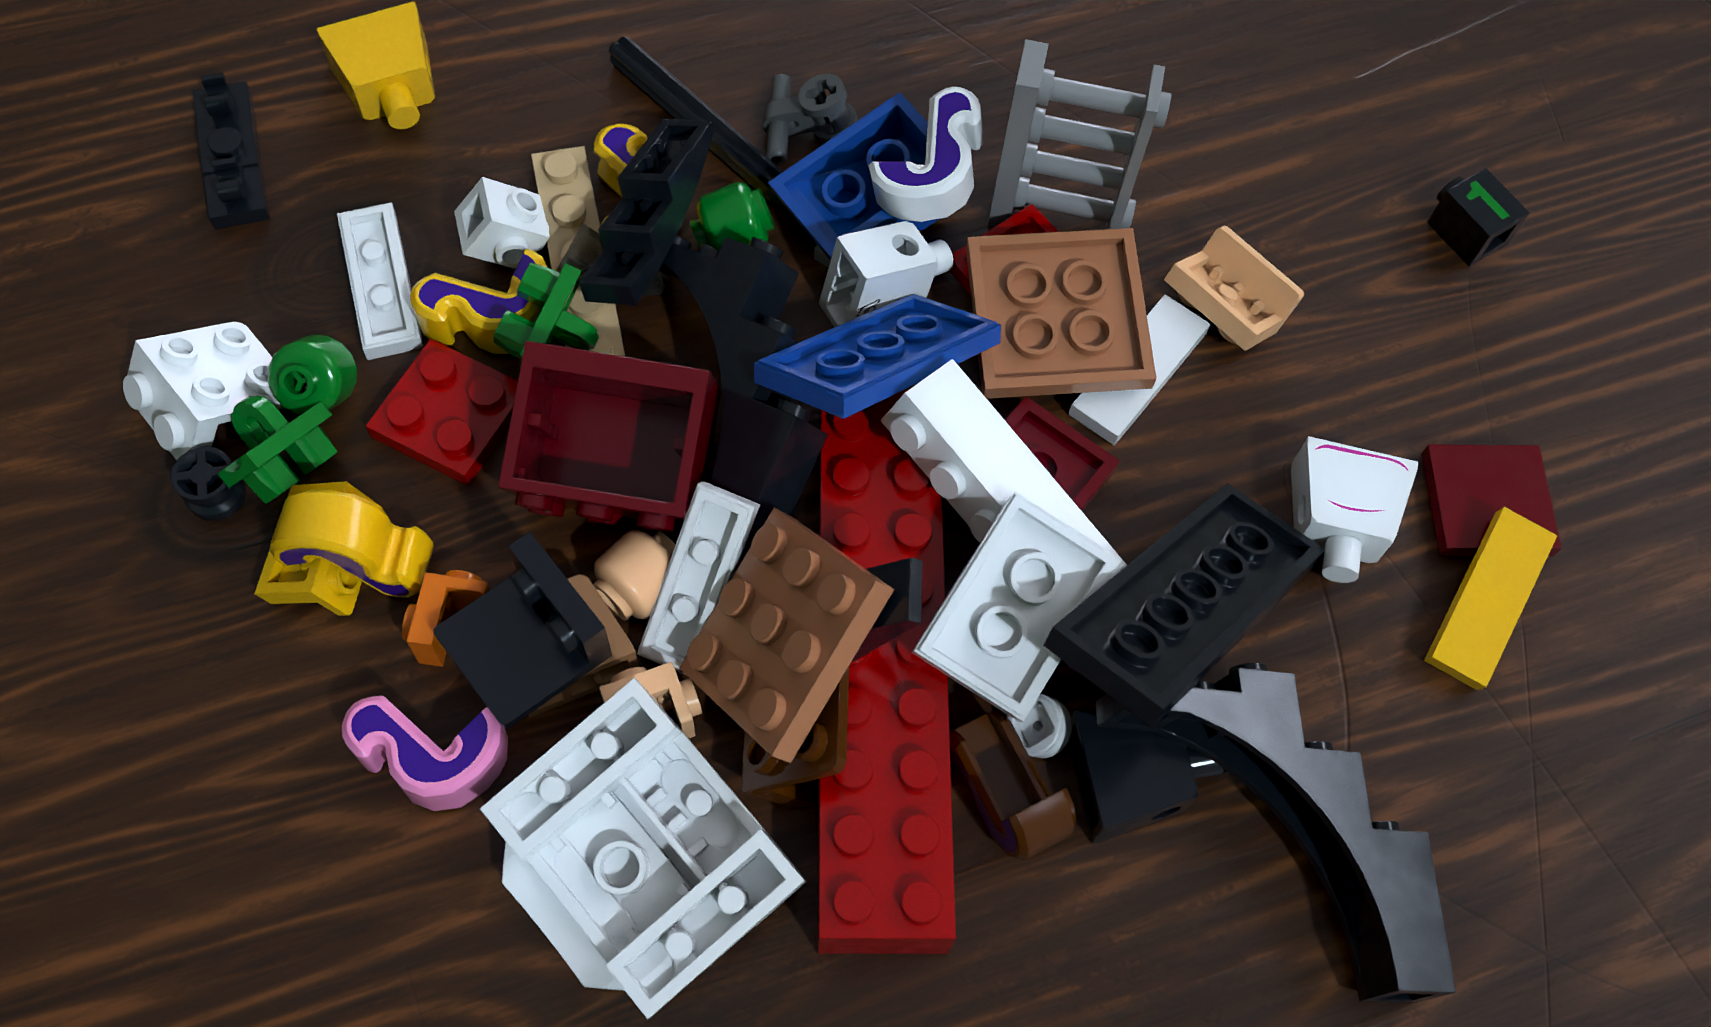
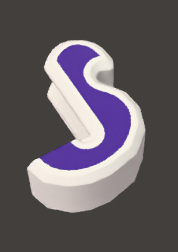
(947, 177)

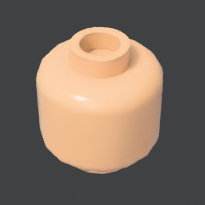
(633, 573)

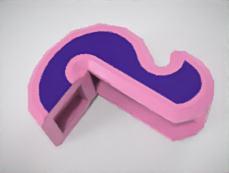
(423, 771)

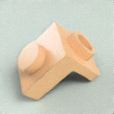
(665, 689)

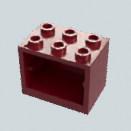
(609, 437)

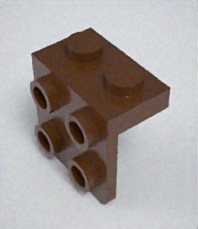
(818, 757)

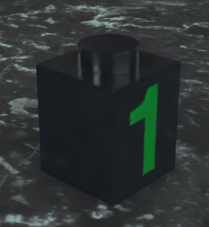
(1476, 216)

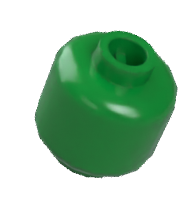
(731, 214)
(311, 373)

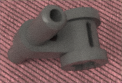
(805, 113)

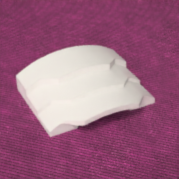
(636, 852)

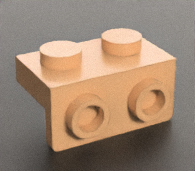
(1235, 289)

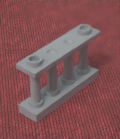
(1030, 123)

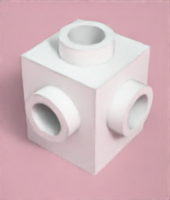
(501, 222)

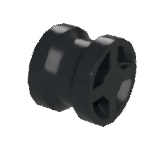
(196, 473)

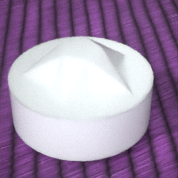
(1044, 728)

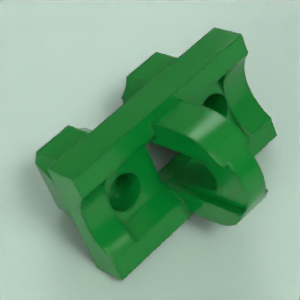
(554, 294)
(262, 465)

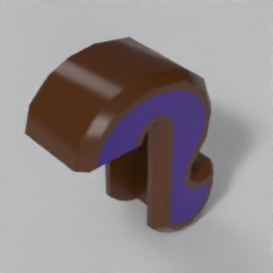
(1009, 787)

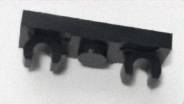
(230, 153)

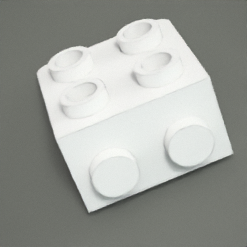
(194, 380)

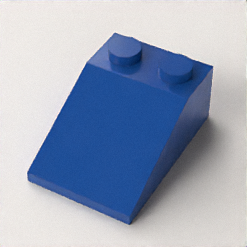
(833, 186)

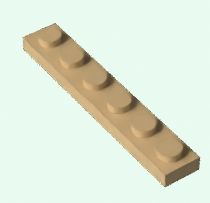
(568, 203)

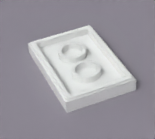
(1008, 600)

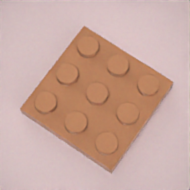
(1065, 312)
(784, 633)

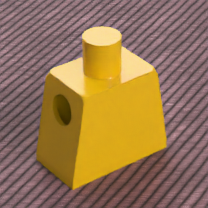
(382, 63)

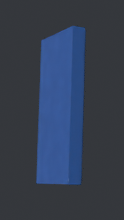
(876, 355)

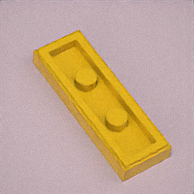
(1490, 598)

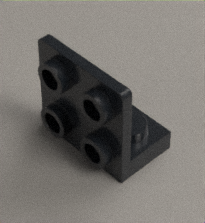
(525, 637)

